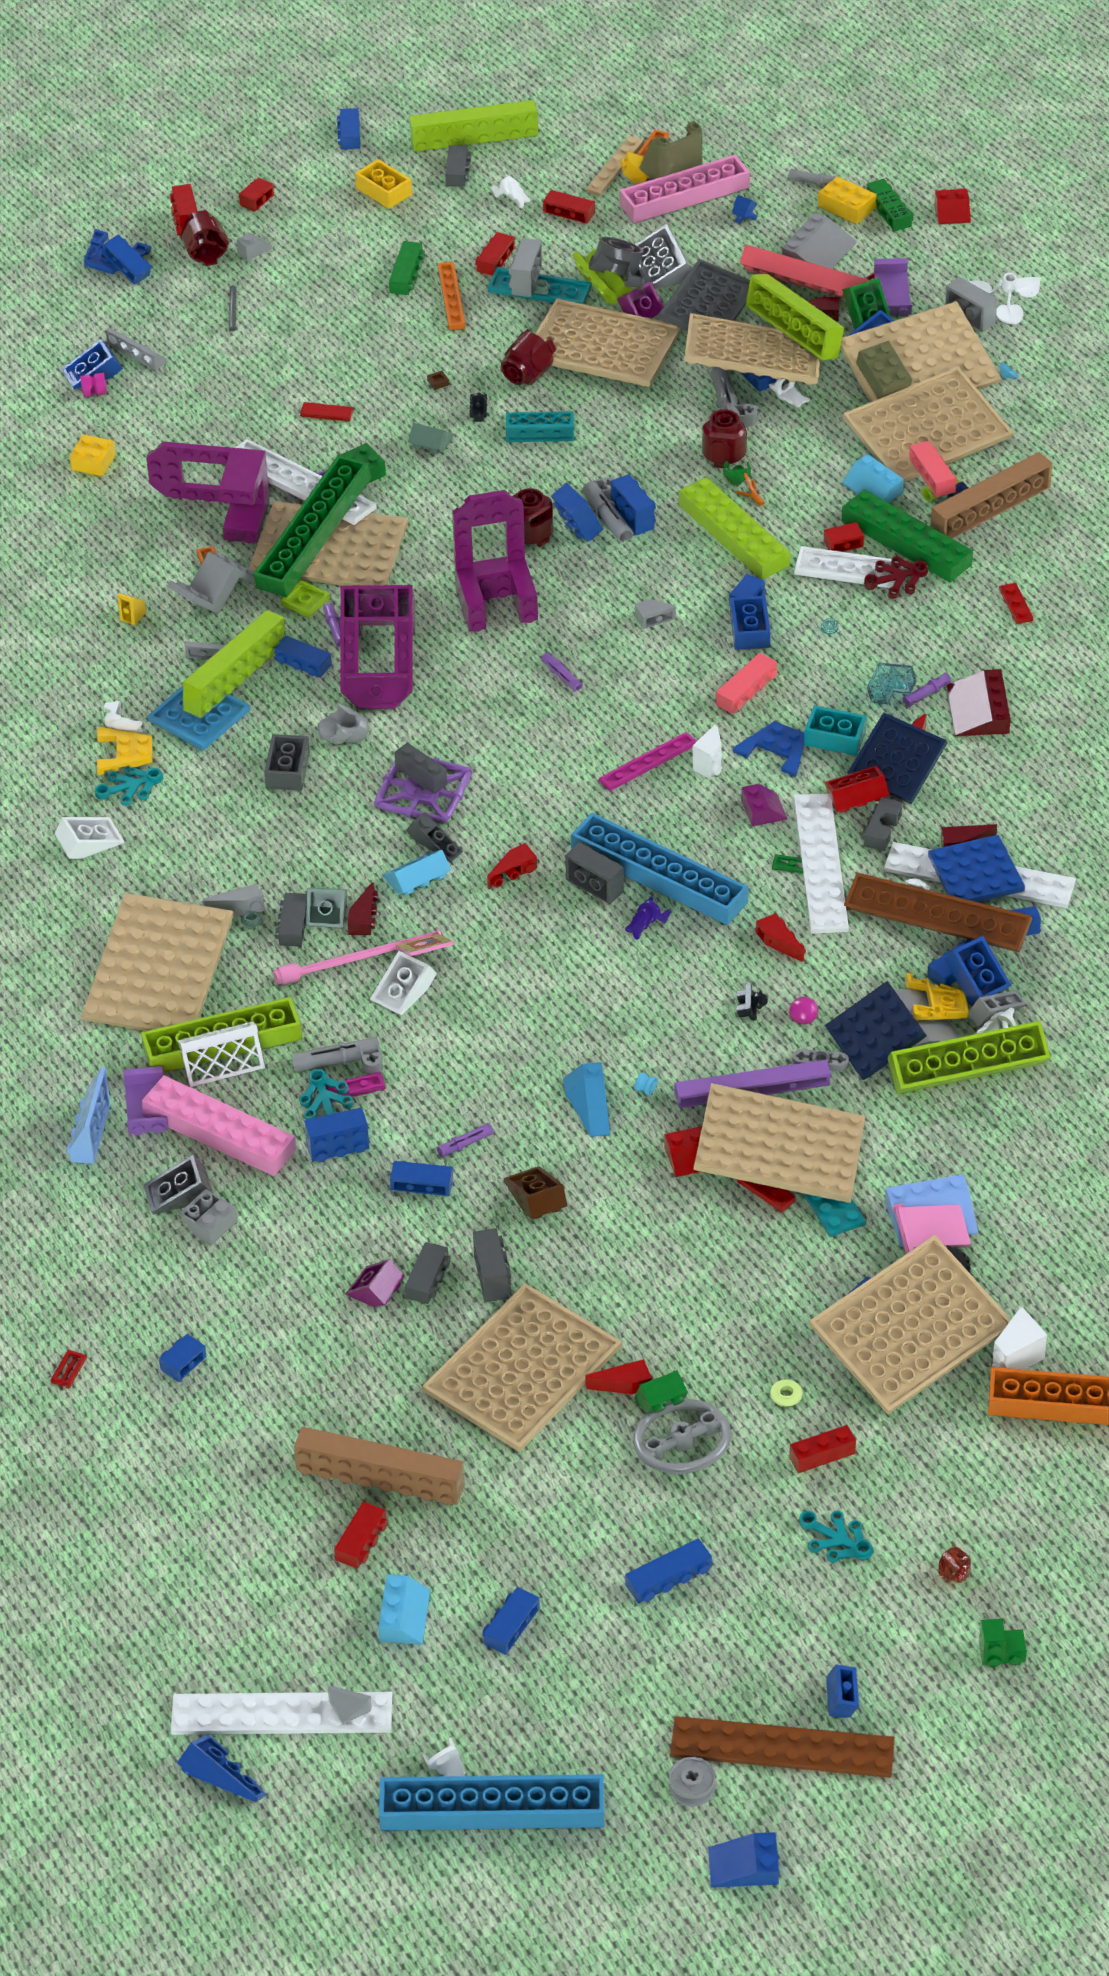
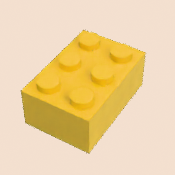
(383, 183)
(847, 200)

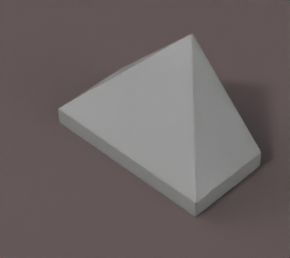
(348, 1704)

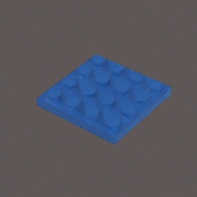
(977, 869)

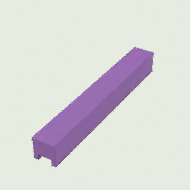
(760, 1081)

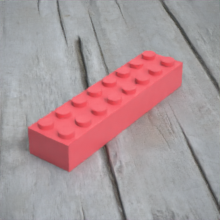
(798, 271)

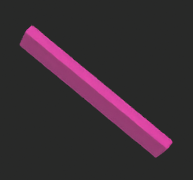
(647, 761)

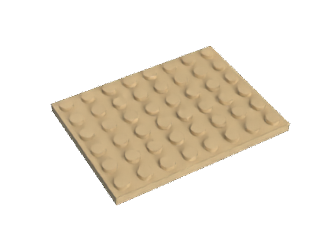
(607, 342)
(927, 347)
(748, 349)
(940, 410)
(352, 553)
(157, 963)
(780, 1143)
(910, 1324)
(521, 1367)

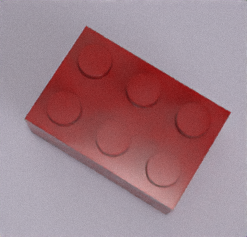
(182, 205)

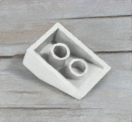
(87, 835)
(403, 983)

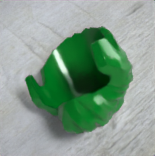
(736, 475)

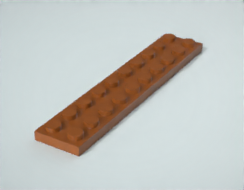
(938, 912)
(783, 1746)

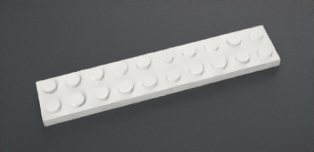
(302, 481)
(820, 863)
(1039, 885)
(273, 1714)

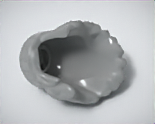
(343, 726)

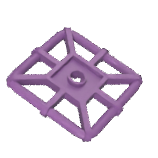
(412, 792)

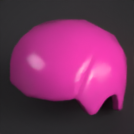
(803, 1010)

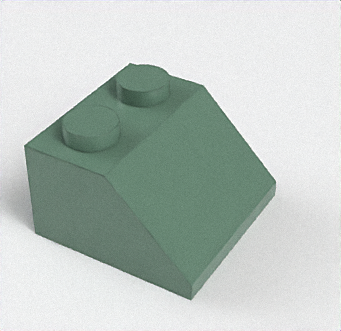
(429, 437)
(326, 907)

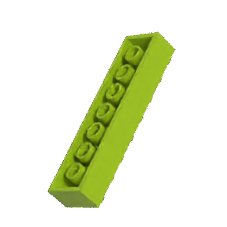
(473, 125)
(794, 316)
(734, 528)
(232, 664)
(275, 1022)
(968, 1057)

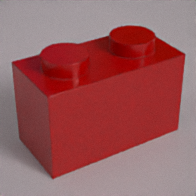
(256, 194)
(844, 538)

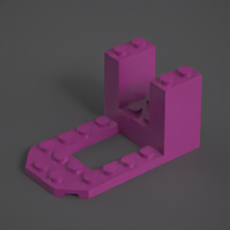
(242, 483)
(497, 576)
(376, 607)

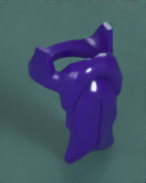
(646, 914)

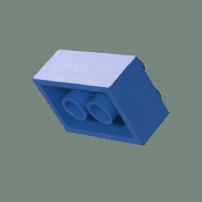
(633, 504)
(576, 513)
(750, 622)
(977, 970)
(337, 1134)

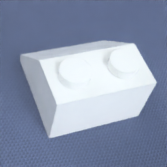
(708, 754)

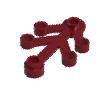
(916, 570)

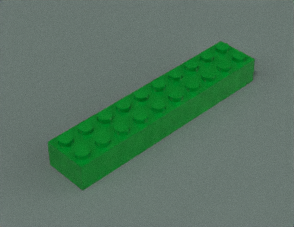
(312, 526)

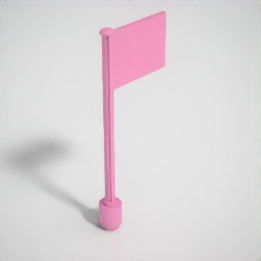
(923, 1222)

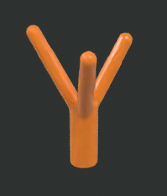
(753, 494)

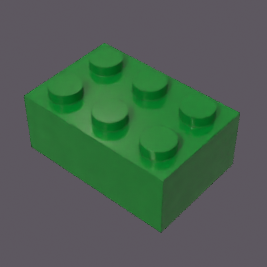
(865, 301)

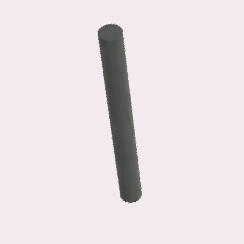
(232, 309)

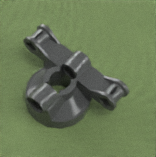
(621, 258)

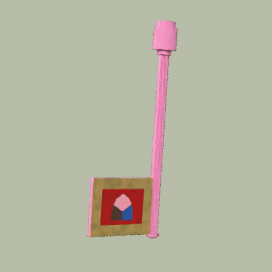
(412, 946)

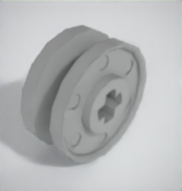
(692, 1781)

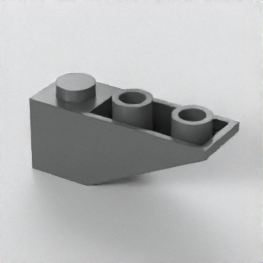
(429, 834)

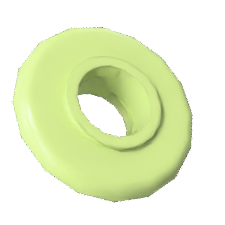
(789, 1385)

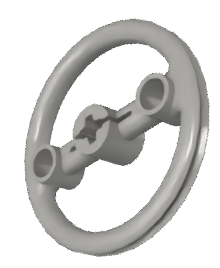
(682, 1437)

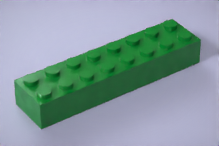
(907, 535)

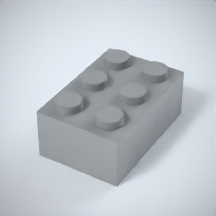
(526, 267)
(975, 303)

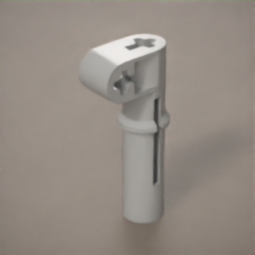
(728, 400)
(599, 495)
(342, 1054)

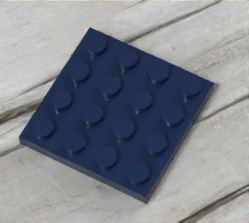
(902, 754)
(874, 1030)

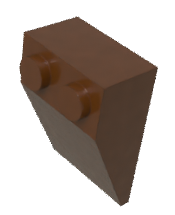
(536, 1192)

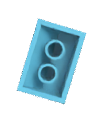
(875, 478)
(418, 872)
(403, 1610)

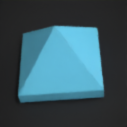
(1007, 372)

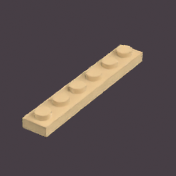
(612, 167)

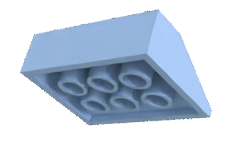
(90, 1120)
(933, 1192)

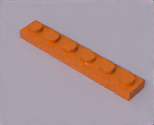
(451, 296)

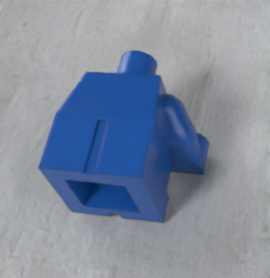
(743, 209)

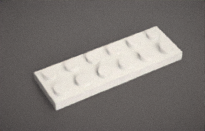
(839, 565)

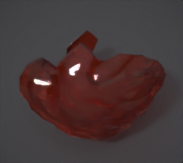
(955, 1561)

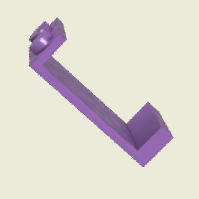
(894, 284)
(137, 1085)

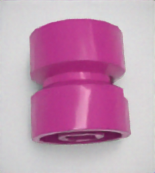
(93, 384)

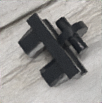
(478, 407)
(752, 1002)

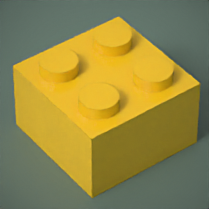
(92, 455)

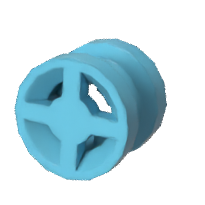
(646, 1083)

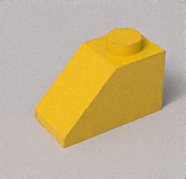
(630, 168)
(130, 608)

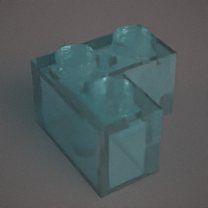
(890, 679)

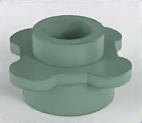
(541, 287)
(251, 920)

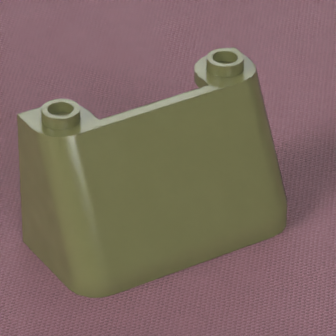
(668, 158)

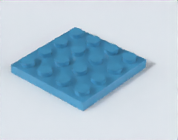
(196, 730)

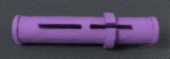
(332, 620)
(557, 667)
(932, 686)
(459, 1143)

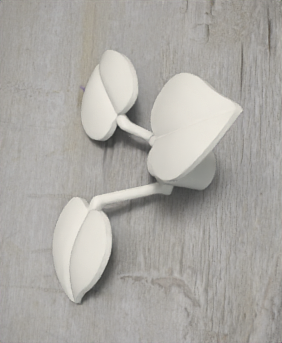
(1024, 286)

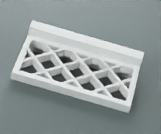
(221, 1037)

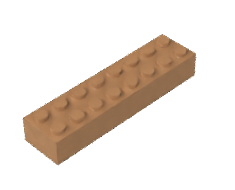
(992, 496)
(379, 1466)

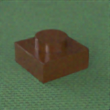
(438, 380)

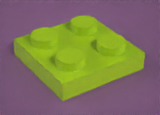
(305, 599)

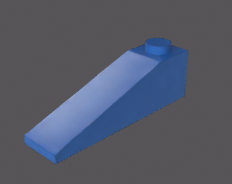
(207, 1762)

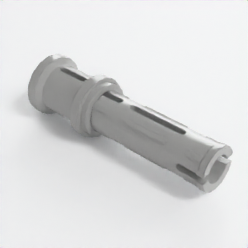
(819, 179)

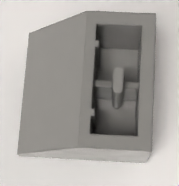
(209, 1216)

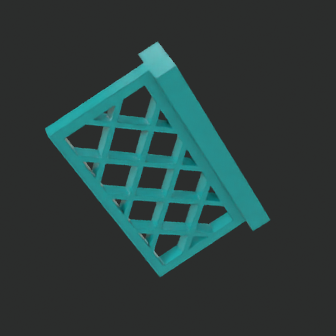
(544, 432)

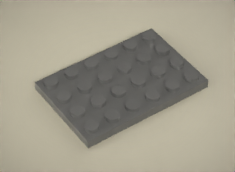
(706, 292)

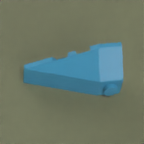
(587, 1094)

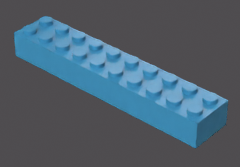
(664, 869)
(491, 1802)

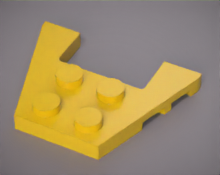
(131, 749)
(943, 1000)

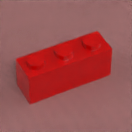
(569, 206)
(495, 253)
(822, 1449)
(361, 1535)

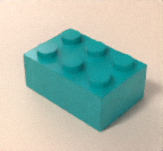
(835, 730)

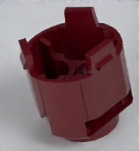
(204, 237)
(527, 358)
(724, 438)
(537, 510)

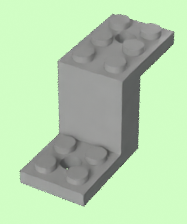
(213, 581)

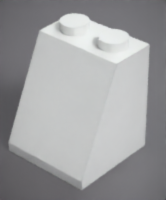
(1020, 1343)

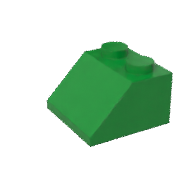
(661, 1393)

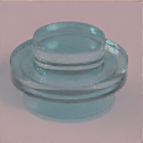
(829, 626)

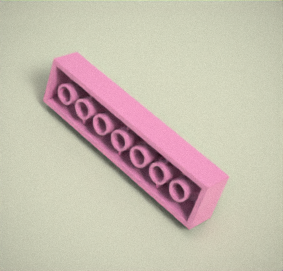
(684, 188)
(219, 1125)

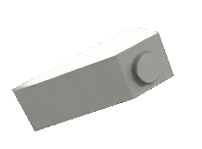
(238, 900)
(987, 1006)

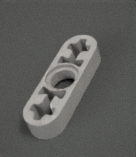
(815, 1054)

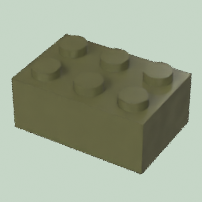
(883, 369)

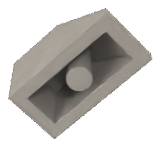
(251, 246)
(654, 612)

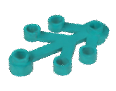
(149, 778)
(318, 1079)
(837, 1538)

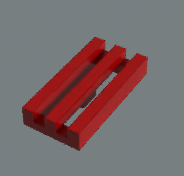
(62, 1382)

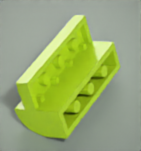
(607, 284)

